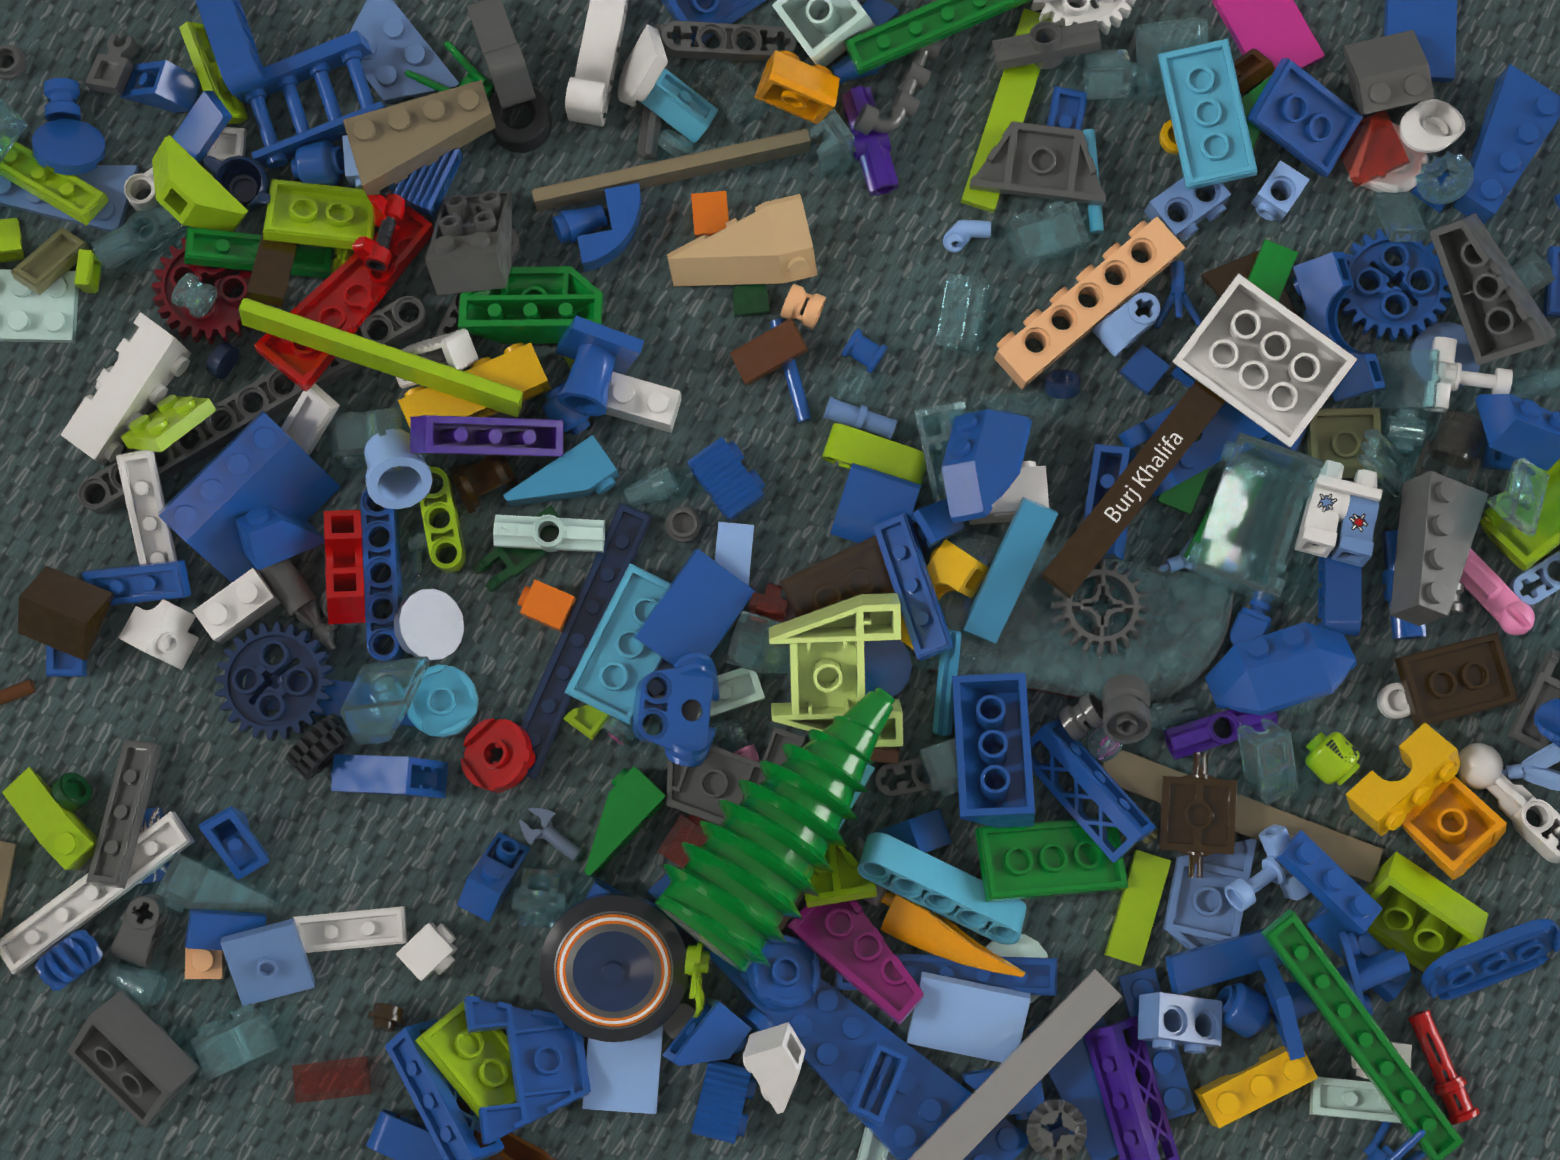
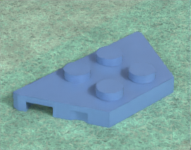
(394, 49)
(1198, 906)

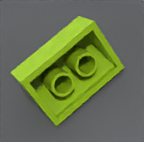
(1421, 913)

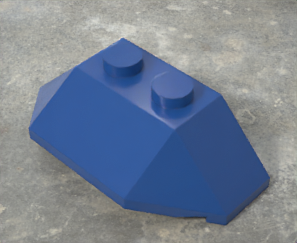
(983, 460)
(1281, 669)

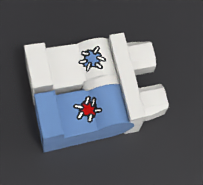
(1340, 504)

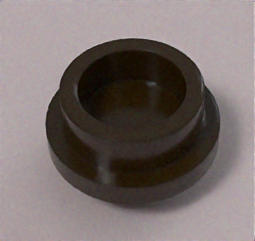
(386, 1017)

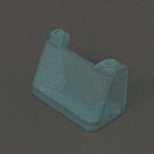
(1254, 516)

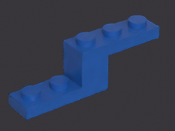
(1343, 904)

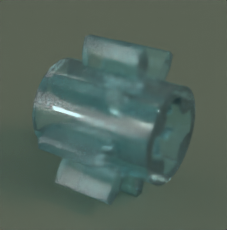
(1404, 430)

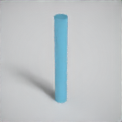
(1094, 211)

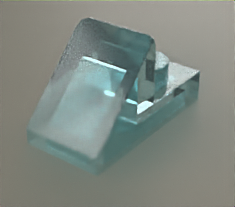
(1523, 496)

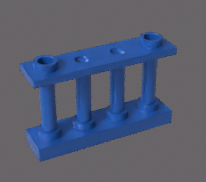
(287, 75)

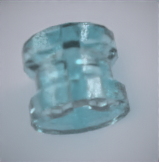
(194, 295)

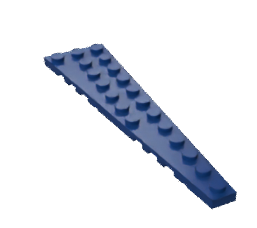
(837, 1047)

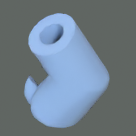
(963, 231)

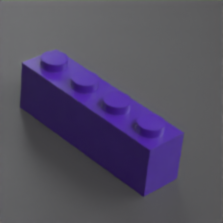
(486, 436)

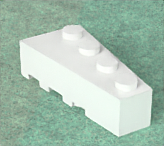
(127, 390)

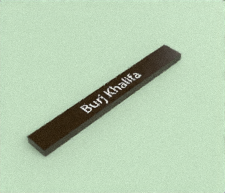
(1132, 489)

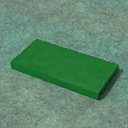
(1046, 861)

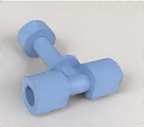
(1242, 893)

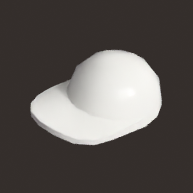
(1431, 126)

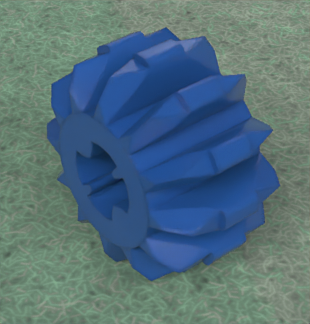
(68, 960)

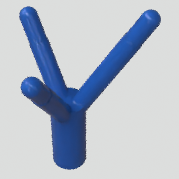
(1177, 294)

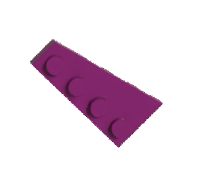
(858, 952)

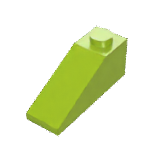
(53, 826)

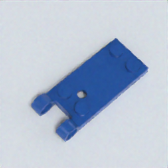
(1202, 453)

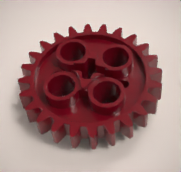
(225, 311)

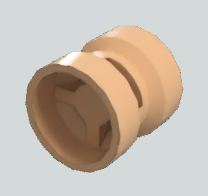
(796, 302)

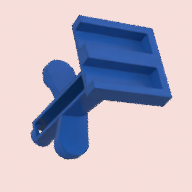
(1292, 1003)

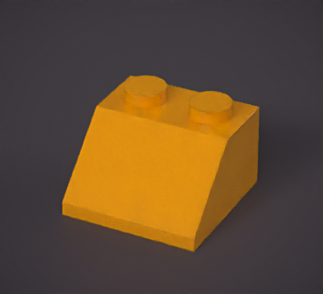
(798, 87)

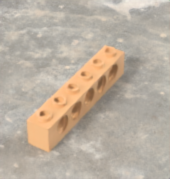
(1151, 238)

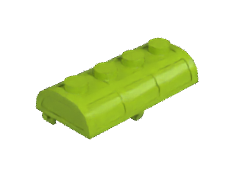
(1516, 545)

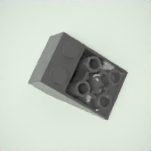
(471, 243)

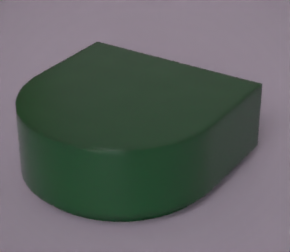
(750, 300)

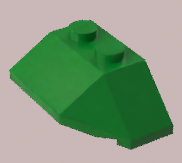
(532, 306)

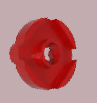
(516, 756)

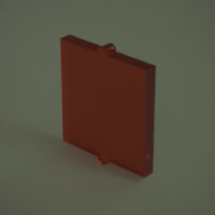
(1373, 150)

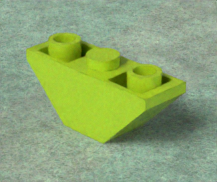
(193, 192)

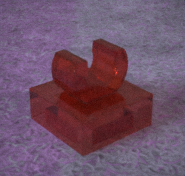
(769, 605)

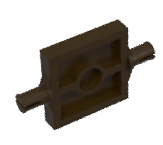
(1198, 815)

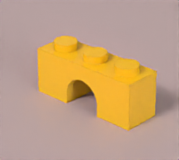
(951, 571)
(1386, 803)
(1254, 1087)

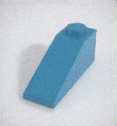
(573, 475)

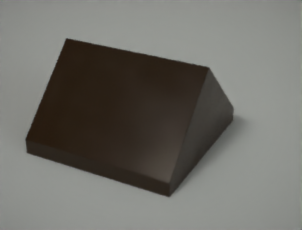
(63, 612)

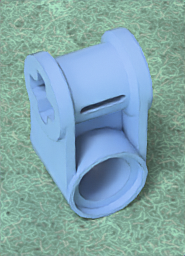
(1123, 326)

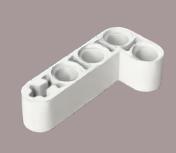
(590, 88)

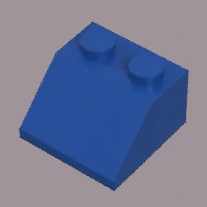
(1520, 428)

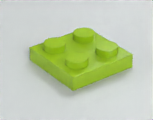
(168, 423)

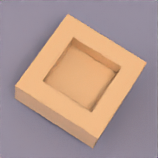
(204, 964)

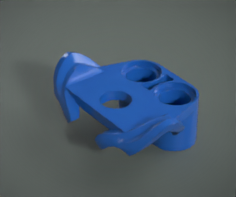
(683, 740)

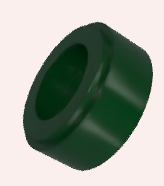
(71, 791)

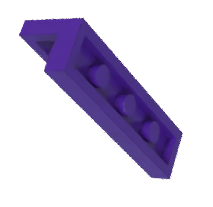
(1126, 1098)

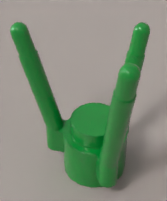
(472, 76)

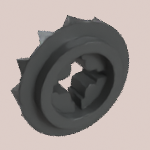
(1042, 1141)

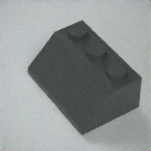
(132, 1058)

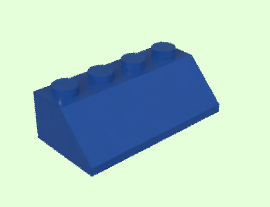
(993, 750)

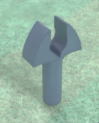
(549, 834)

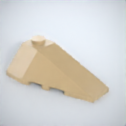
(758, 249)

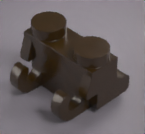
(482, 478)

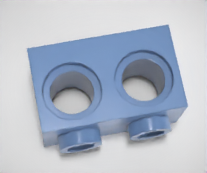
(1189, 206)
(1180, 1018)

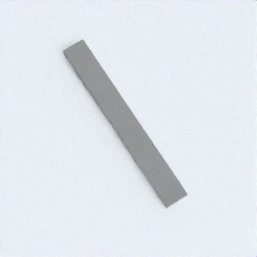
(1020, 1070)

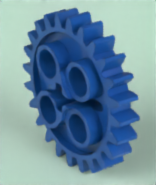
(1370, 305)

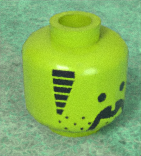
(1332, 758)

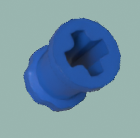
(864, 350)

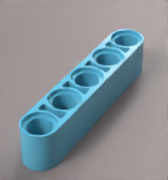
(939, 888)

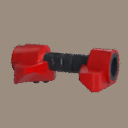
(388, 215)

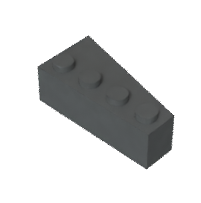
(1487, 292)
(1432, 545)

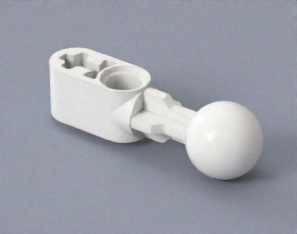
(1483, 769)

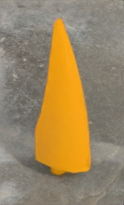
(939, 936)

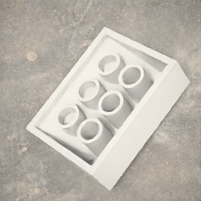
(1264, 360)

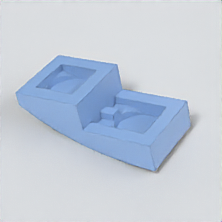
(735, 548)

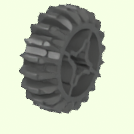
(1098, 622)

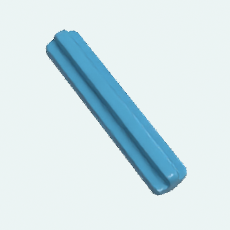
(944, 692)

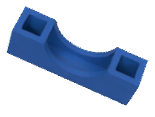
(1323, 286)

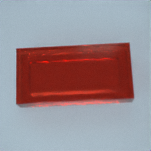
(331, 1079)

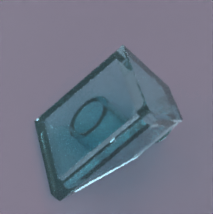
(382, 698)

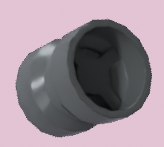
(1082, 717)

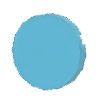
(449, 708)

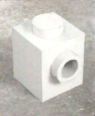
(429, 951)

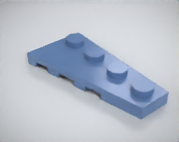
(106, 178)

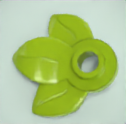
(696, 964)

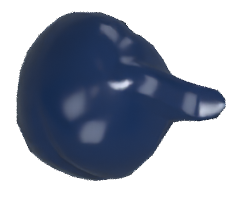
(242, 179)

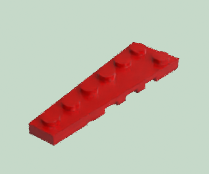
(345, 302)

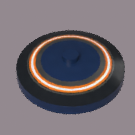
(614, 967)

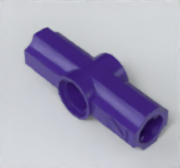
(871, 149)
(1200, 735)

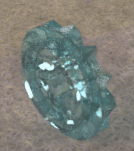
(1453, 186)

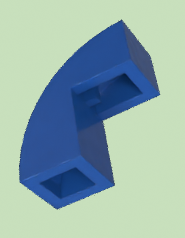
(625, 213)

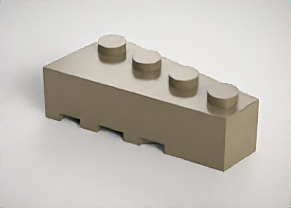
(415, 133)

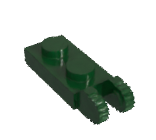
(516, 559)

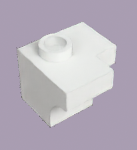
(161, 633)

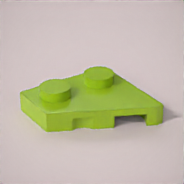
(842, 884)

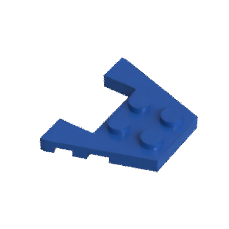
(545, 1064)

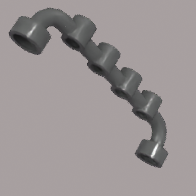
(904, 104)

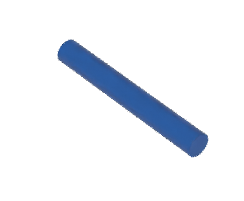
(795, 385)

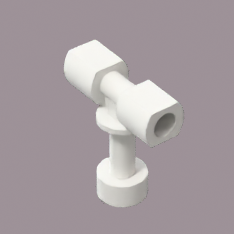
(1453, 375)

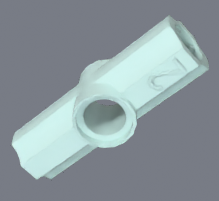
(525, 533)

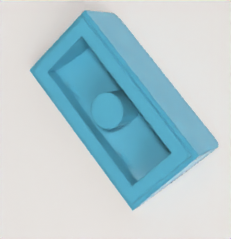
(680, 106)

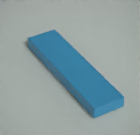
(1009, 570)

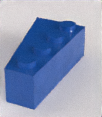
(1509, 137)

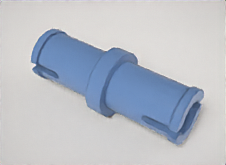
(860, 418)

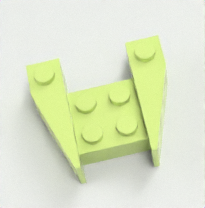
(830, 661)

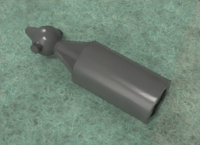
(298, 599)

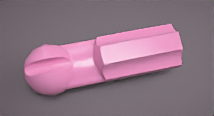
(1496, 597)

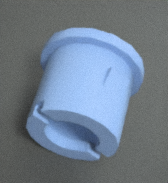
(391, 487)

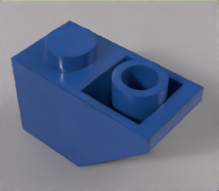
(493, 876)

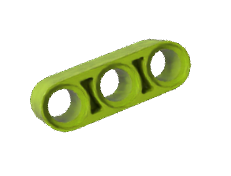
(856, 446)
(451, 534)

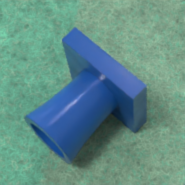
(597, 355)

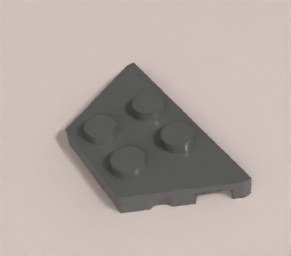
(1041, 164)

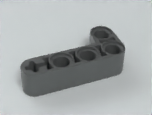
(501, 52)

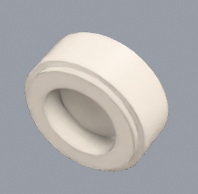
(1392, 701)

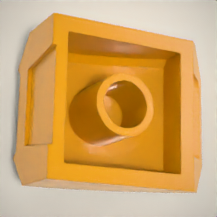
(1454, 827)

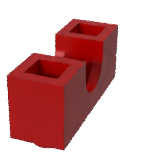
(344, 567)

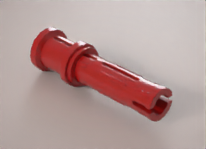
(1455, 1084)

